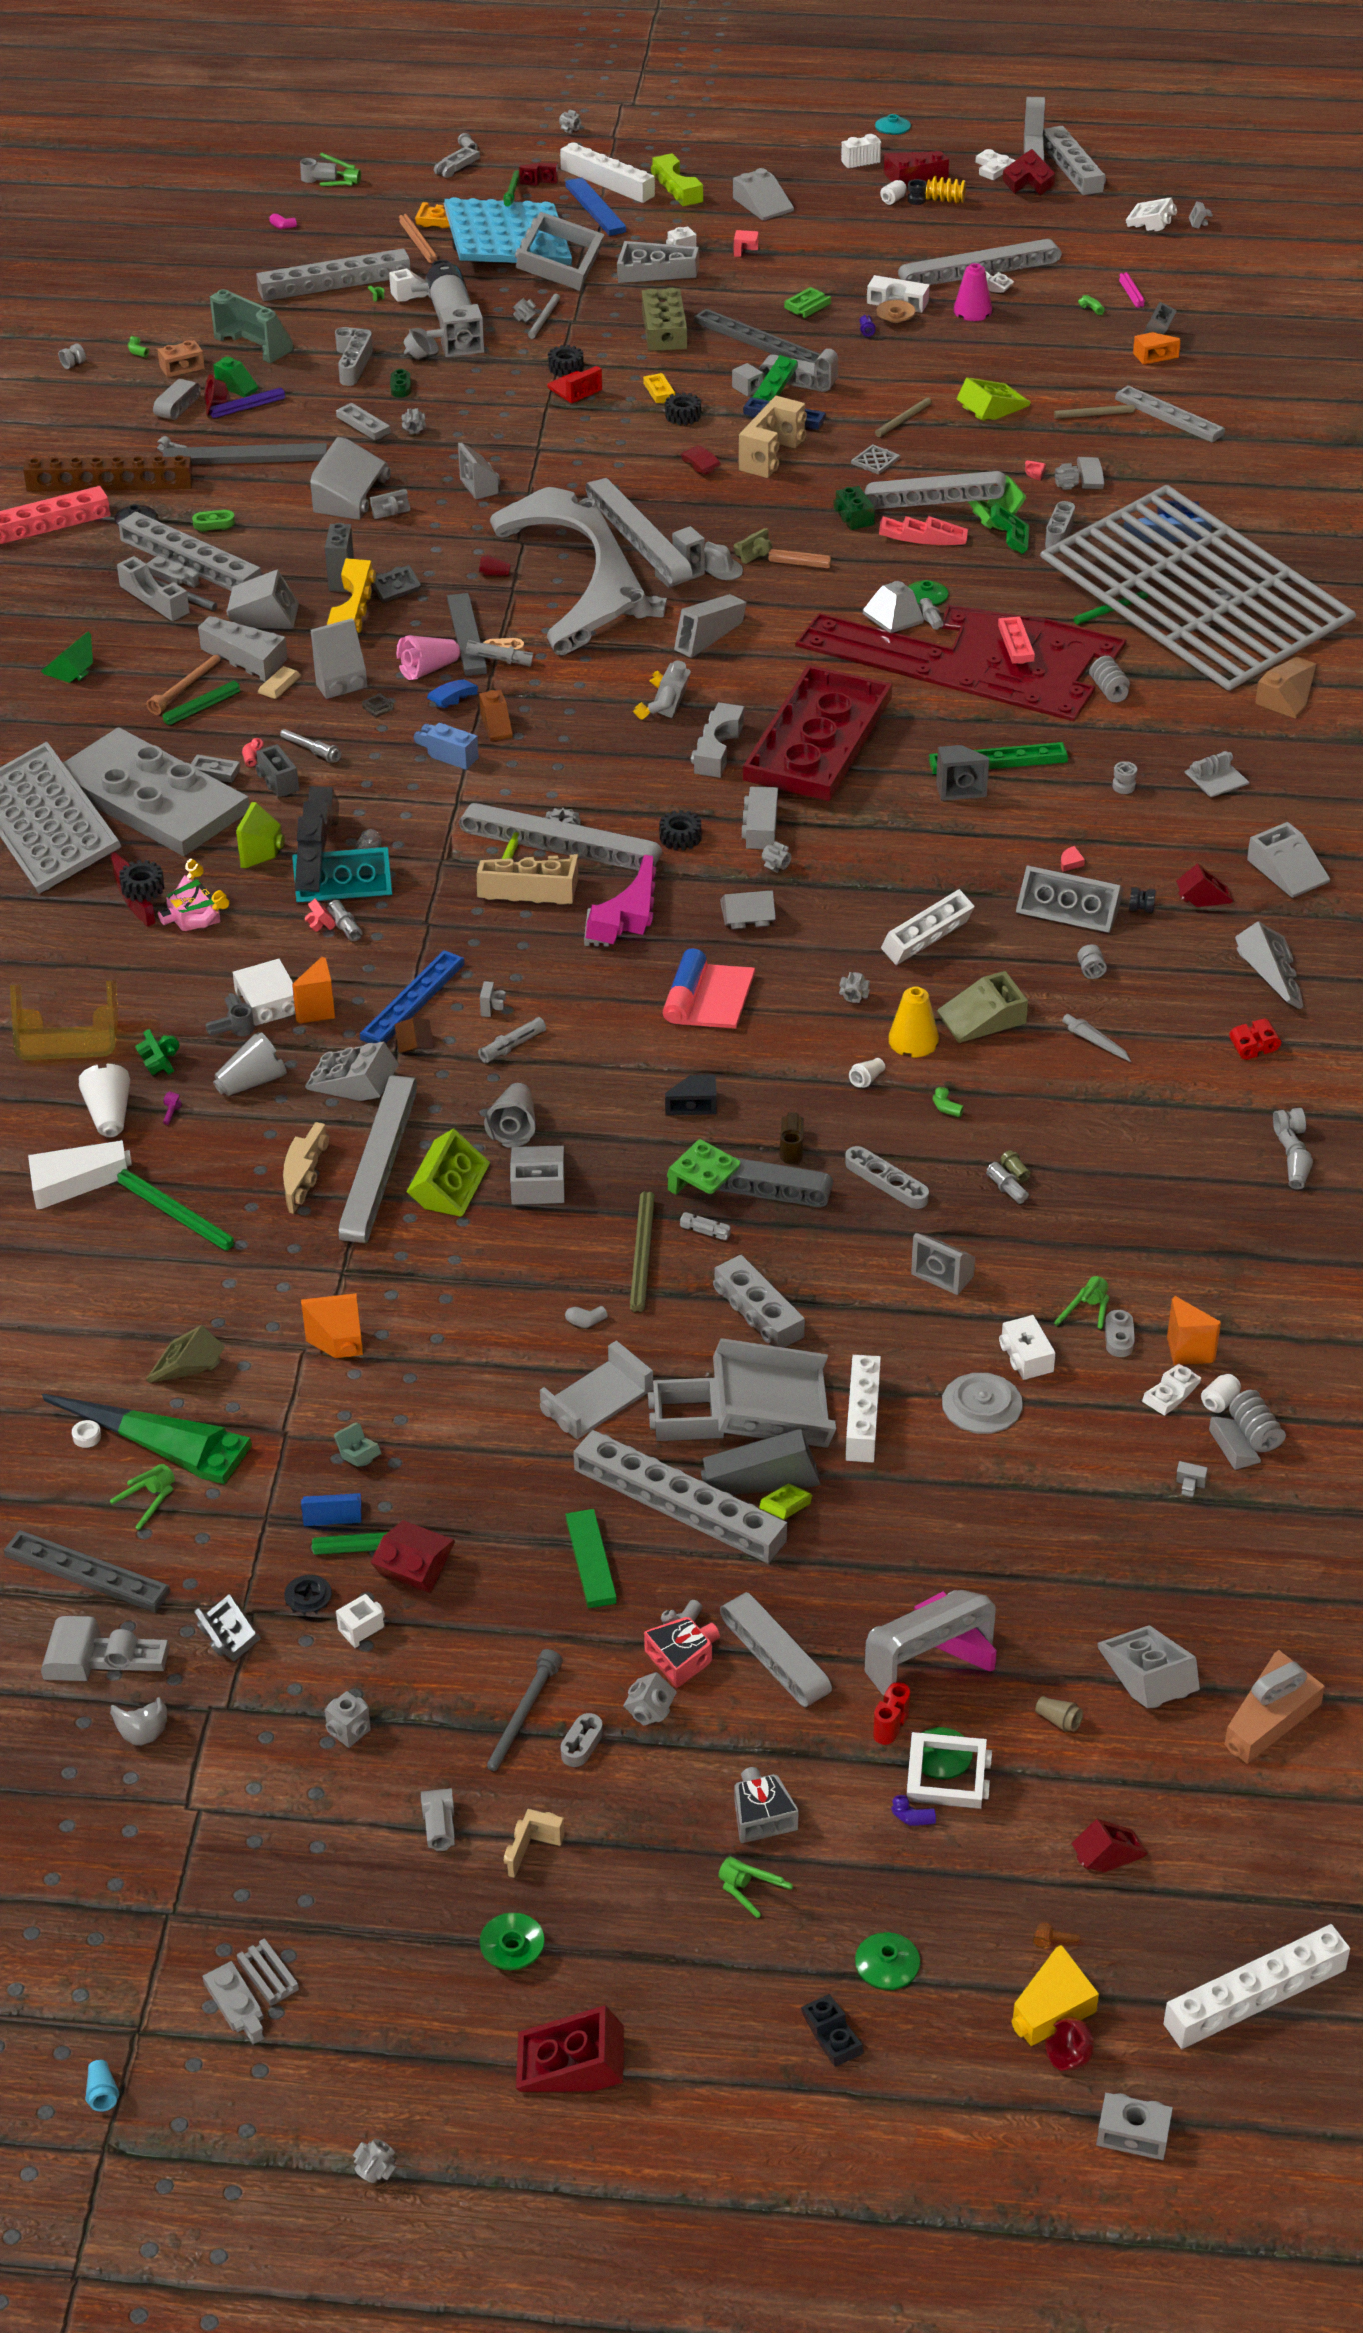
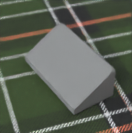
(1233, 1442)

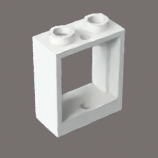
(943, 1796)

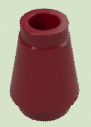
(493, 567)

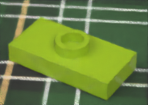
(785, 1501)

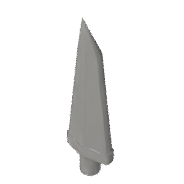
(1088, 1032)

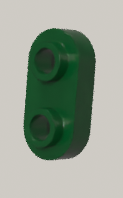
(400, 383)

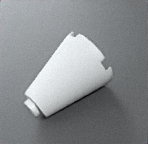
(106, 1097)

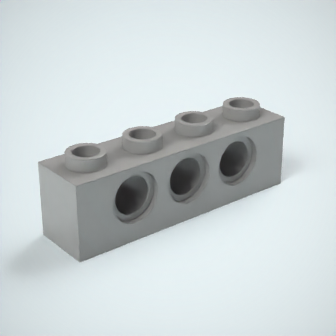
(759, 1302)

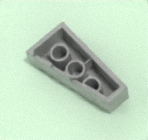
(656, 262)
(243, 646)

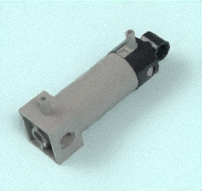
(459, 320)

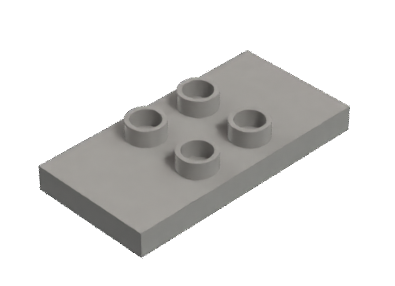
(155, 791)

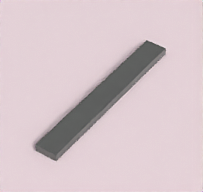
(754, 336)
(250, 453)

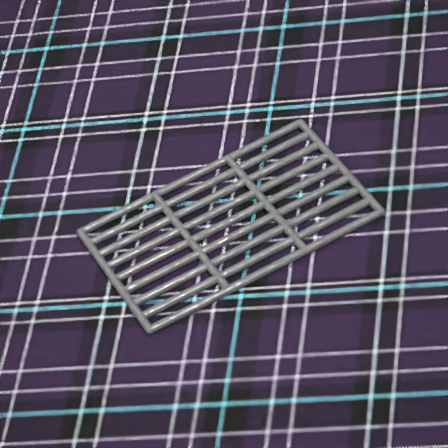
(1209, 614)

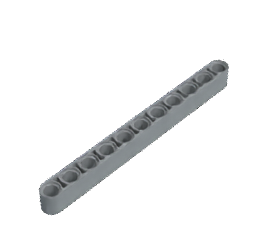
(639, 531)

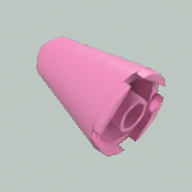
(425, 655)

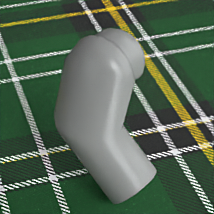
(585, 1318)

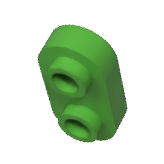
(213, 520)

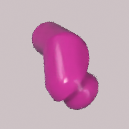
(282, 223)

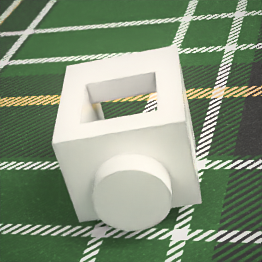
(360, 1619)

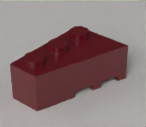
(916, 165)

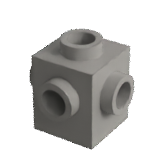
(650, 1699)
(347, 1718)

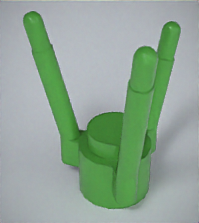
(351, 174)
(1093, 1293)
(156, 1480)
(738, 1874)

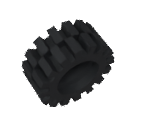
(565, 360)
(683, 408)
(680, 830)
(141, 880)

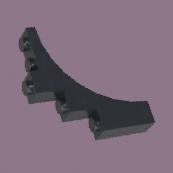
(312, 832)

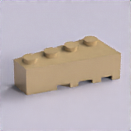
(528, 879)

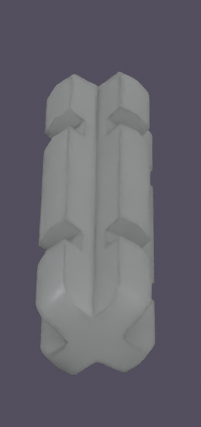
(705, 1226)

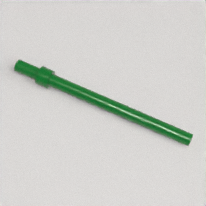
(509, 195)

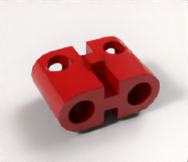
(1253, 1039)
(891, 1713)

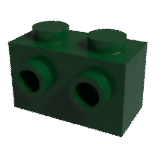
(854, 507)

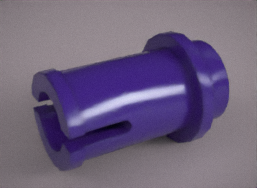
(867, 326)

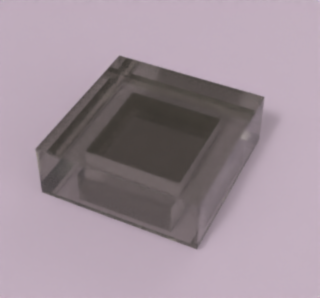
(377, 705)

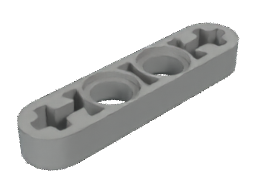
(910, 1193)

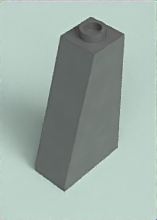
(763, 1466)

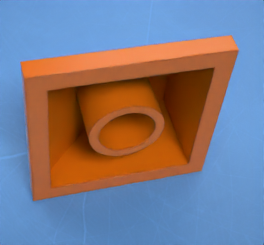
(333, 1324)

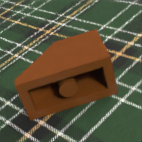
(495, 715)

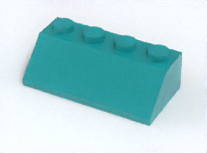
(351, 875)

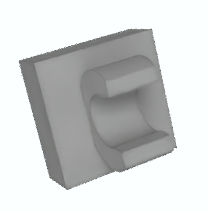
(1198, 214)
(491, 999)
(1191, 1477)

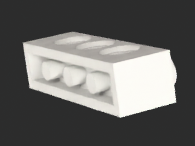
(927, 927)
(863, 1408)

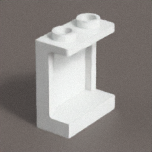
(266, 990)

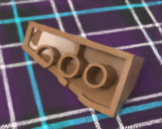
(1286, 687)

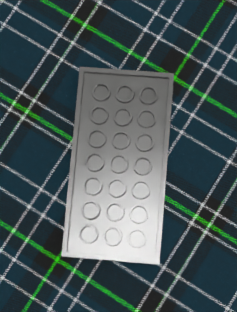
(49, 819)

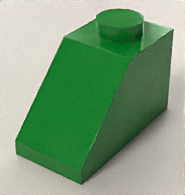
(235, 376)

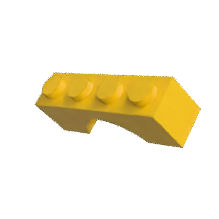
(357, 579)

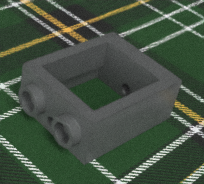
(338, 548)

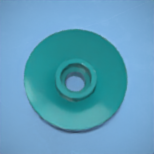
(892, 125)

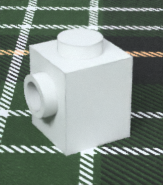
(681, 236)

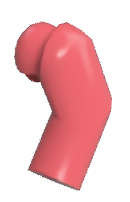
(249, 751)

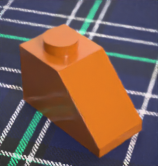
(1155, 347)

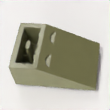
(985, 1008)

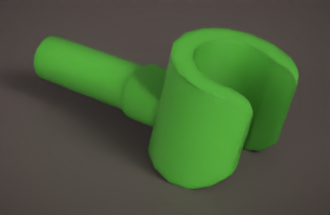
(377, 292)

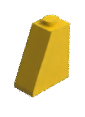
(1052, 1995)

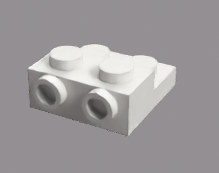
(1152, 214)

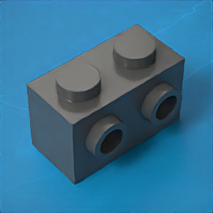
(277, 770)

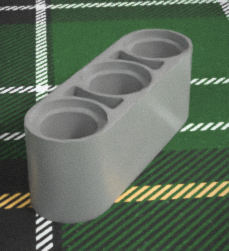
(176, 399)
(1060, 523)

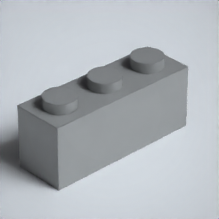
(760, 817)

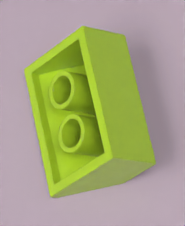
(448, 1175)

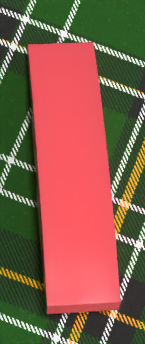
(932, 532)

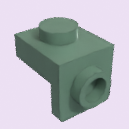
(355, 1447)

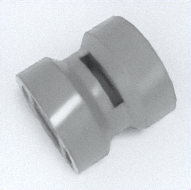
(71, 356)
(1124, 777)
(1091, 961)
(1291, 1120)

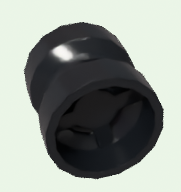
(917, 188)
(1142, 900)

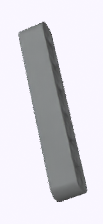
(943, 486)

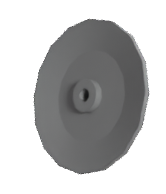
(982, 1403)

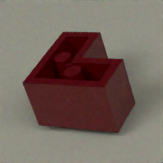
(1030, 170)

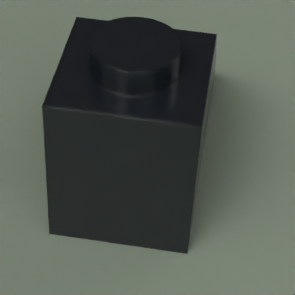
(692, 1096)

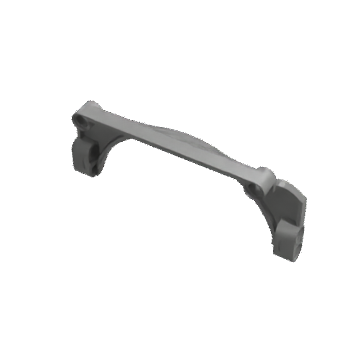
(613, 582)

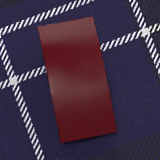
(539, 172)
(701, 459)

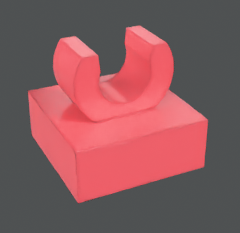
(319, 916)

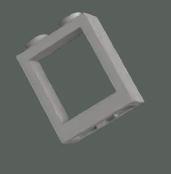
(684, 1392)

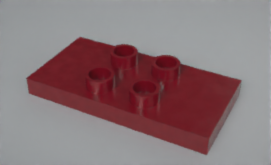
(817, 732)

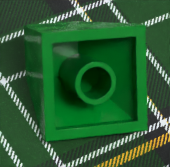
(73, 661)

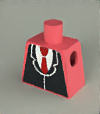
(681, 1648)

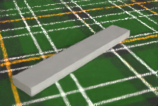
(1170, 414)

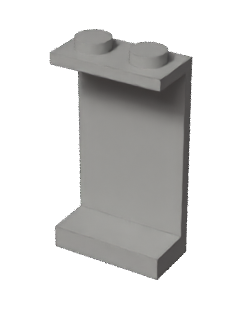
(599, 1393)

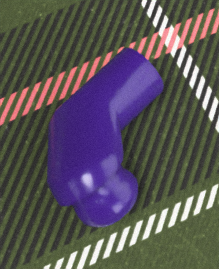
(909, 1815)

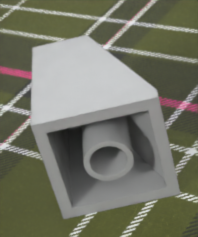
(263, 603)

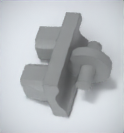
(389, 504)

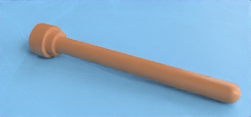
(158, 703)

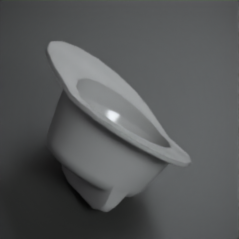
(419, 345)
(719, 562)

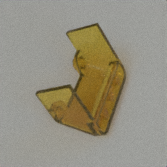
(35, 1042)

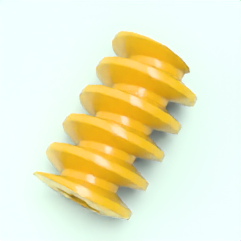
(945, 190)

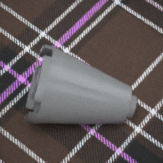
(250, 1067)
(512, 1117)

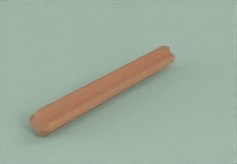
(418, 238)

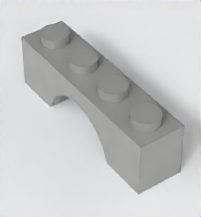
(137, 580)
(724, 724)

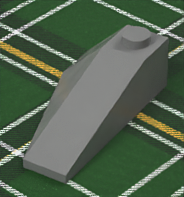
(1271, 958)

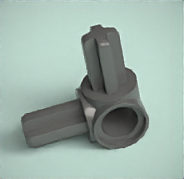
(238, 1018)

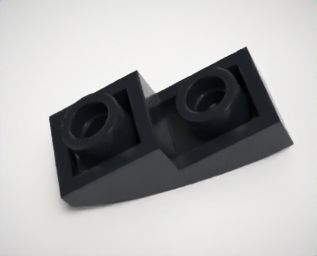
(831, 2030)

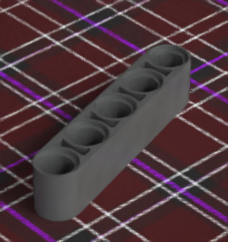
(780, 1183)

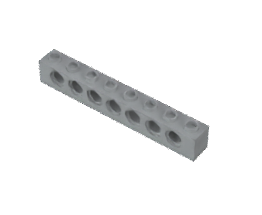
(330, 274)
(186, 550)
(680, 1496)

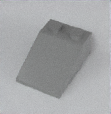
(761, 194)
(338, 659)
(1151, 1666)

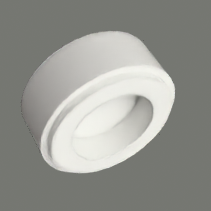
(86, 1433)

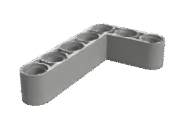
(1034, 125)

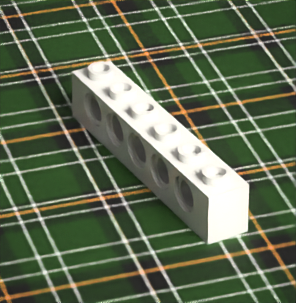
(1256, 1986)

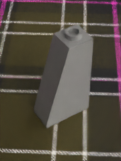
(707, 622)

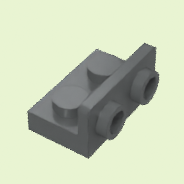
(395, 583)

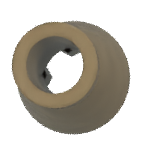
(1061, 1713)

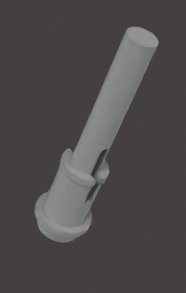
(331, 753)

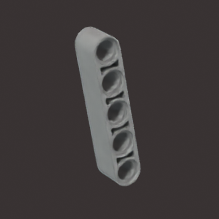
(775, 1649)

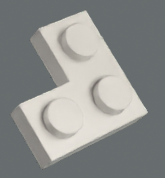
(992, 164)

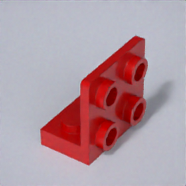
(578, 384)

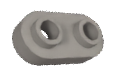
(1119, 1333)

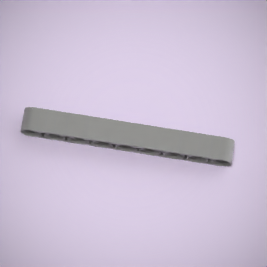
(993, 260)
(558, 836)
(377, 1159)

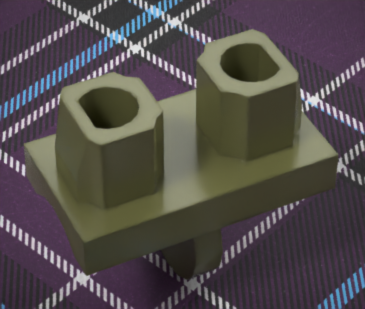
(753, 546)

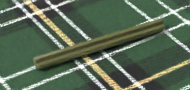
(642, 1252)

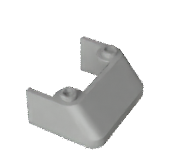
(923, 1630)

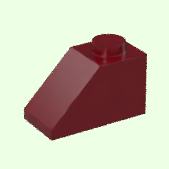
(1203, 888)
(1107, 1846)

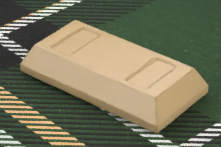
(279, 682)

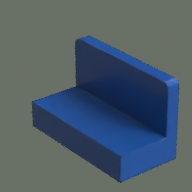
(331, 1509)

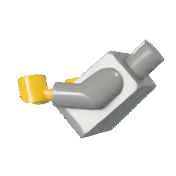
(670, 691)

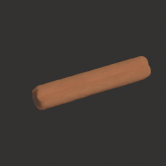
(799, 558)

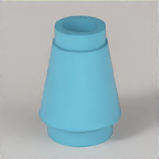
(101, 2087)

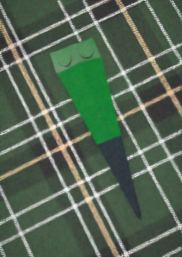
(195, 1446)

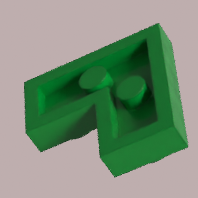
(1016, 529)

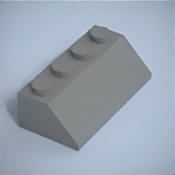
(1069, 899)

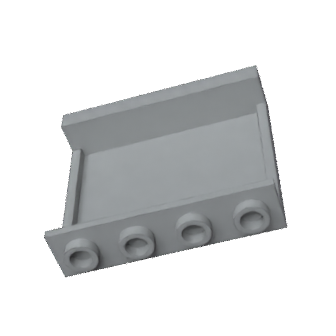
(771, 1391)

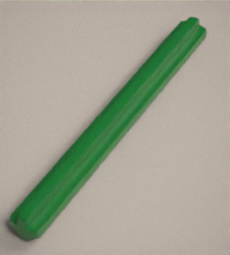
(175, 1209)

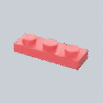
(1016, 640)

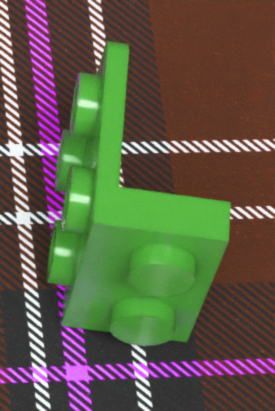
(1011, 500)
(702, 1167)

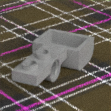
(77, 1649)

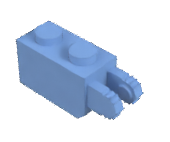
(449, 744)

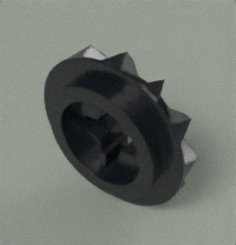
(298, 1589)

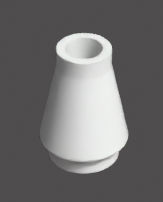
(864, 1073)

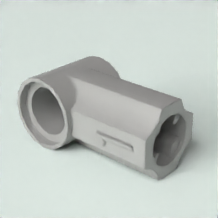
(315, 171)
(438, 1813)

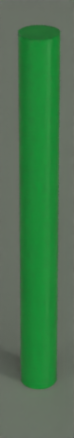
(1104, 609)

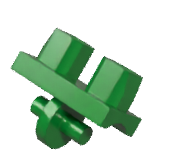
(156, 1052)

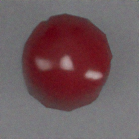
(1070, 2044)

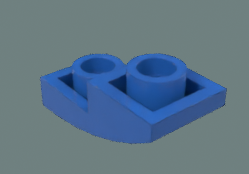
(451, 692)

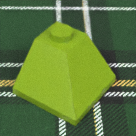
(258, 836)

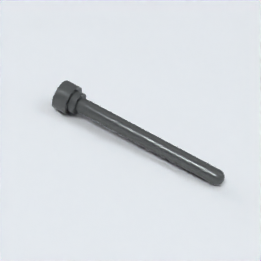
(547, 1665)

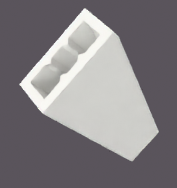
(75, 1171)

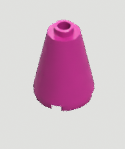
(973, 295)

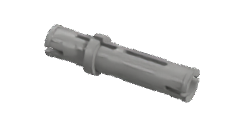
(509, 654)
(504, 1044)

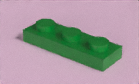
(776, 378)

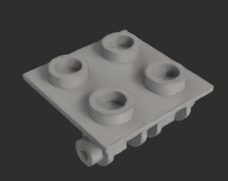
(1216, 774)

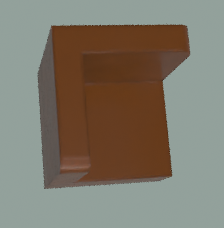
(413, 1035)

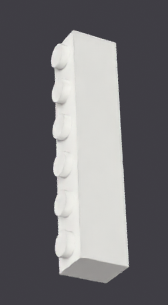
(607, 172)

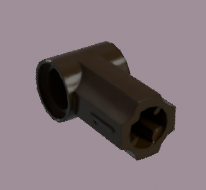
(791, 1138)

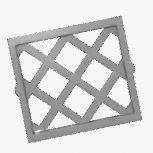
(857, 460)

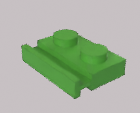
(807, 302)

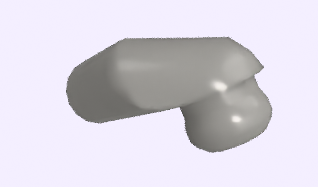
(692, 1611)

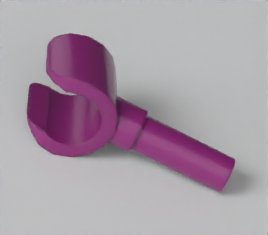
(172, 1101)

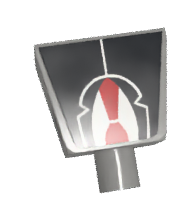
(763, 1806)

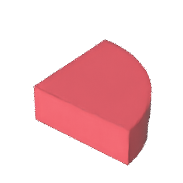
(1035, 469)
(1071, 859)

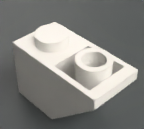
(401, 285)

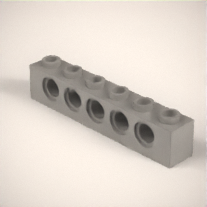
(1073, 160)

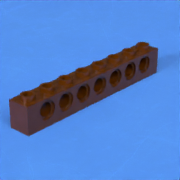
(116, 480)

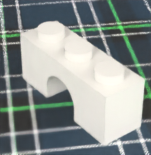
(885, 289)

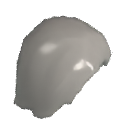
(141, 1725)

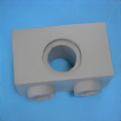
(1144, 2139)

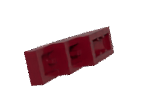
(142, 910)

